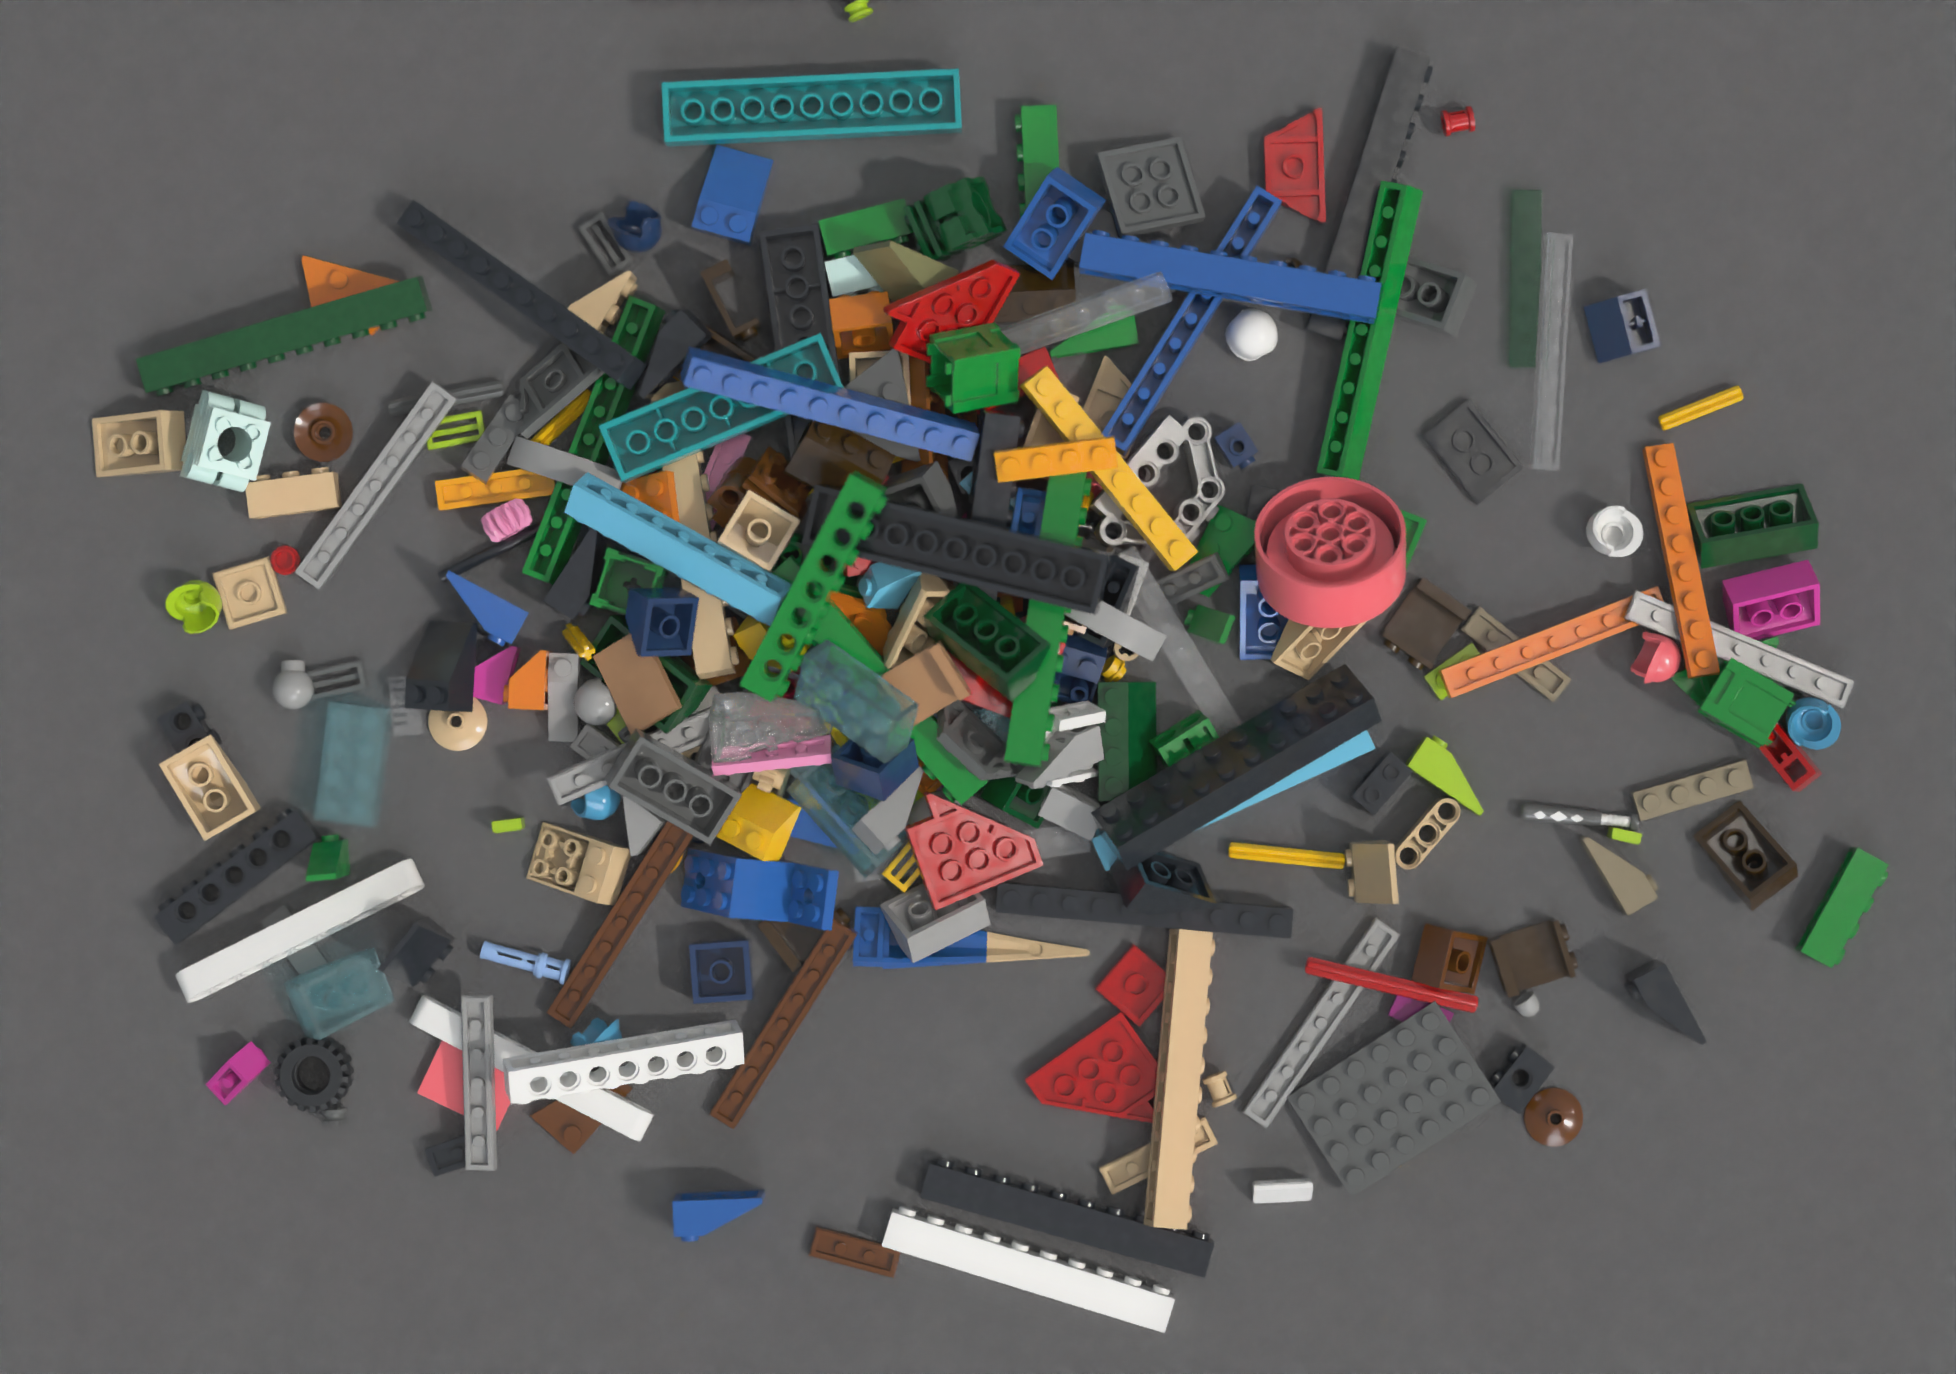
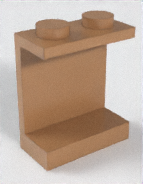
(929, 680)

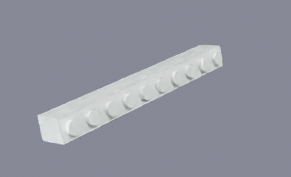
(1028, 1270)

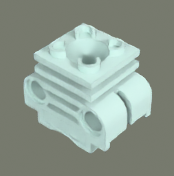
(201, 453)

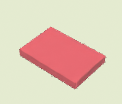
(445, 1082)

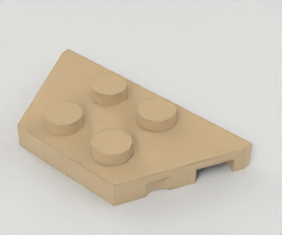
(1106, 395)

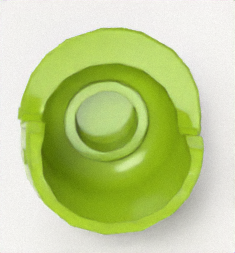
(196, 605)

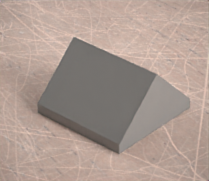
(642, 826)

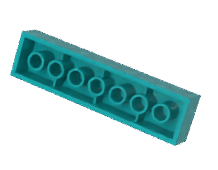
(702, 419)

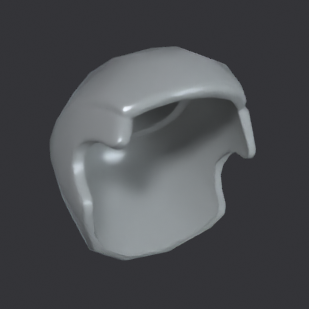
(594, 702)

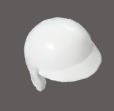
(1251, 334)
(1614, 531)

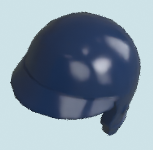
(638, 229)

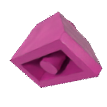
(494, 674)
(238, 1073)

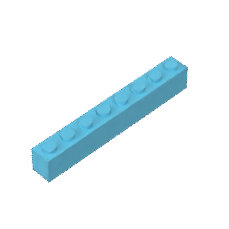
(677, 548)

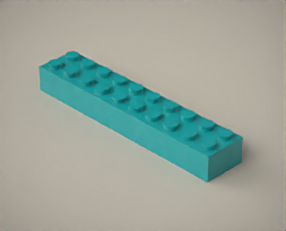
(811, 107)

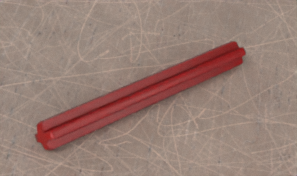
(1391, 984)

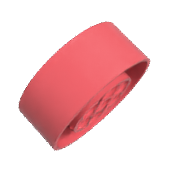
(1330, 552)

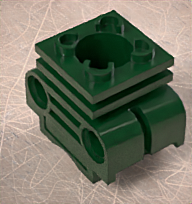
(954, 219)

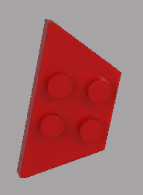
(1297, 166)

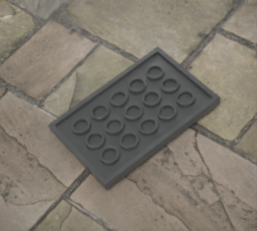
(1393, 1099)

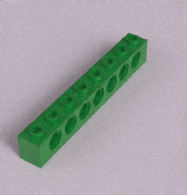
(758, 676)

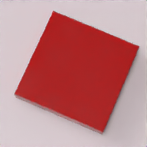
(1134, 985)

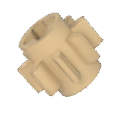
(770, 779)

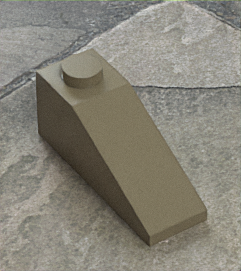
(1624, 881)

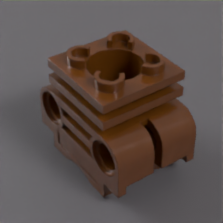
(763, 478)

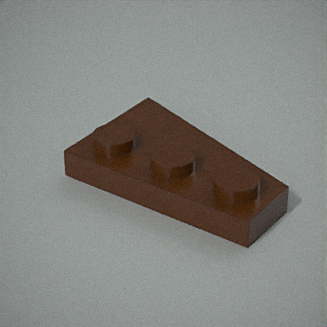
(569, 1125)

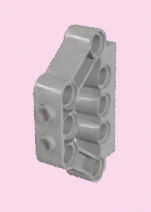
(1201, 469)

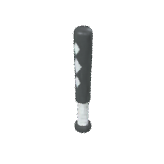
(1565, 815)

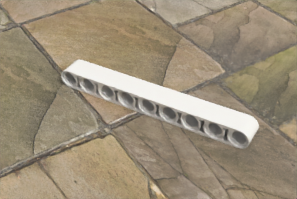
(299, 930)
(598, 1104)

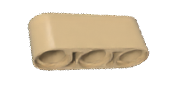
(1440, 828)

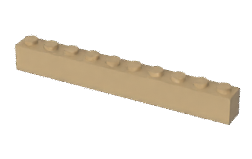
(712, 629)
(1179, 1079)

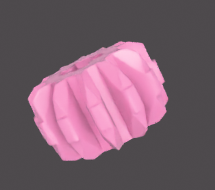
(507, 520)

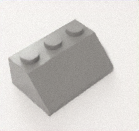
(925, 930)

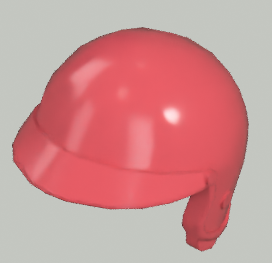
(1657, 659)

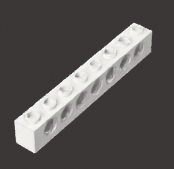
(611, 1054)

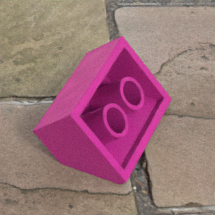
(1773, 600)

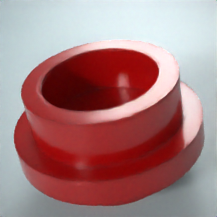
(285, 560)

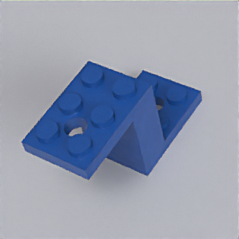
(759, 889)

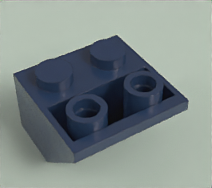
(1621, 326)
(1080, 669)

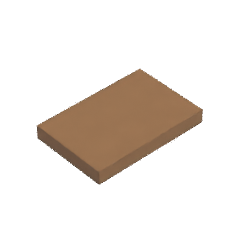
(637, 684)

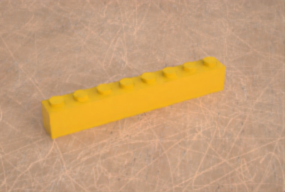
(1120, 482)

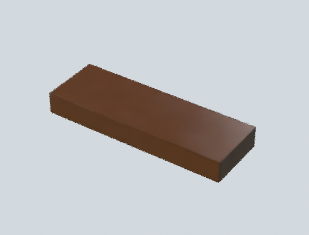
(854, 1252)

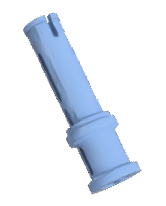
(491, 952)

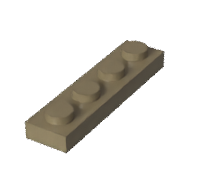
(1692, 790)

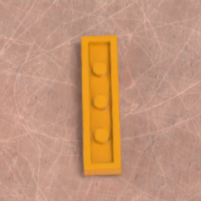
(1056, 459)
(500, 488)

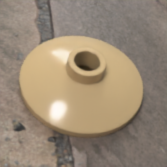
(462, 737)

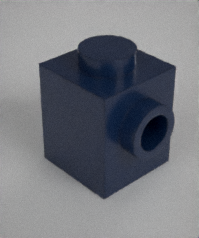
(1236, 446)

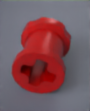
(1457, 121)

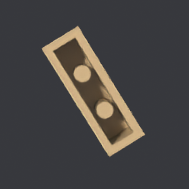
(293, 494)

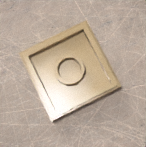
(249, 593)

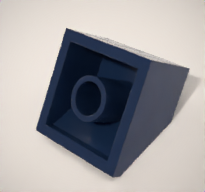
(661, 620)

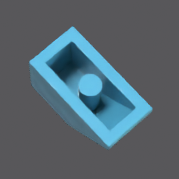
(886, 585)

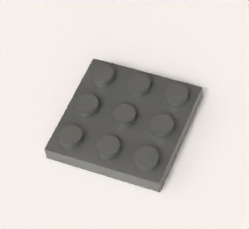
(1150, 187)

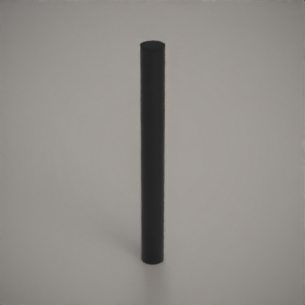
(491, 552)

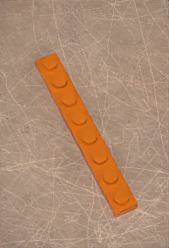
(1681, 560)
(1539, 646)

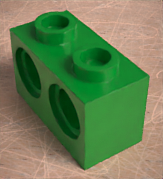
(1183, 738)

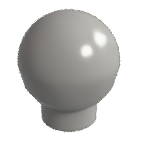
(292, 686)

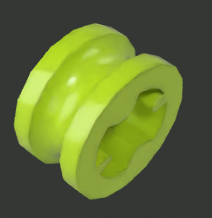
(858, 10)

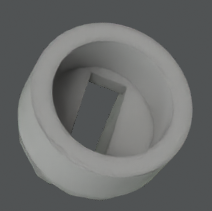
(1527, 1004)

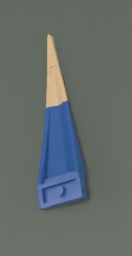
(878, 947)

